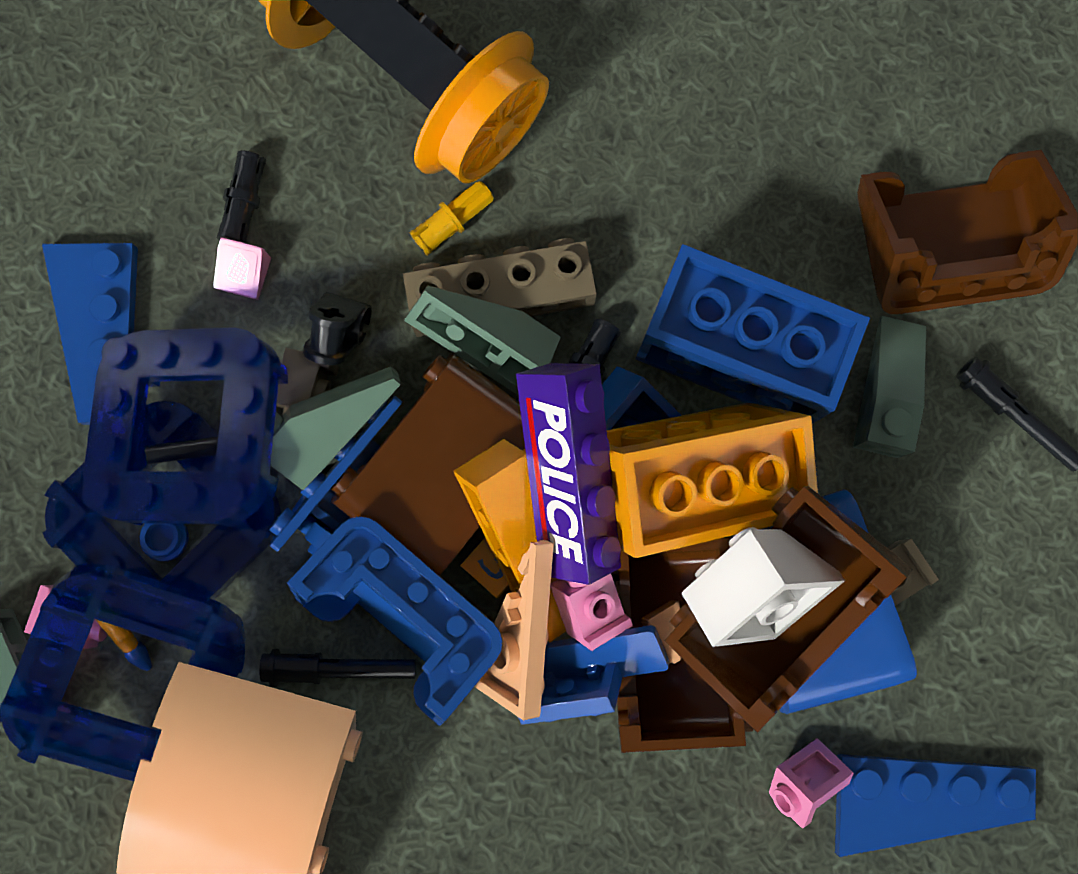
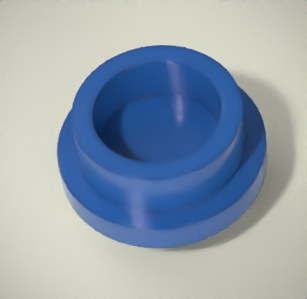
(163, 540)

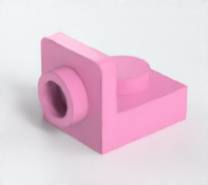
(808, 781)

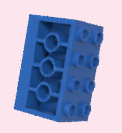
(751, 336)

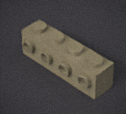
(520, 279)

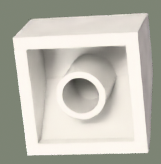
(758, 587)

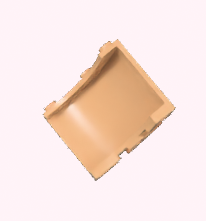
(236, 780)

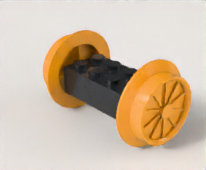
(475, 103)

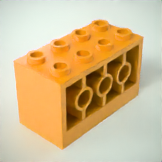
(706, 474)

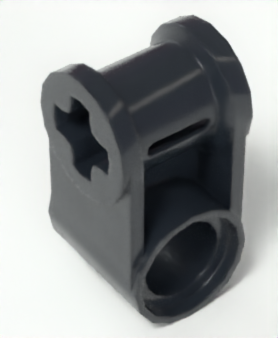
(335, 328)

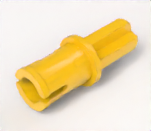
(451, 217)

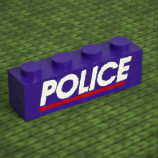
(570, 469)

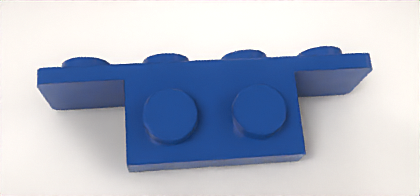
(319, 493)
(589, 681)

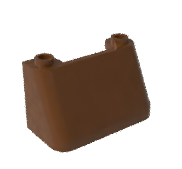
(968, 240)
(411, 475)
(767, 673)
(674, 705)

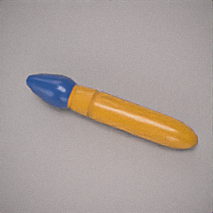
(133, 650)

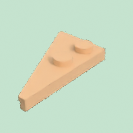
(518, 672)

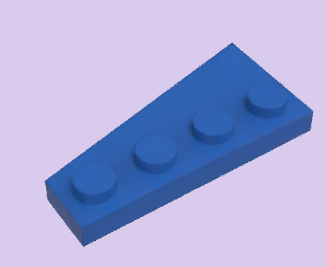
(92, 303)
(924, 800)

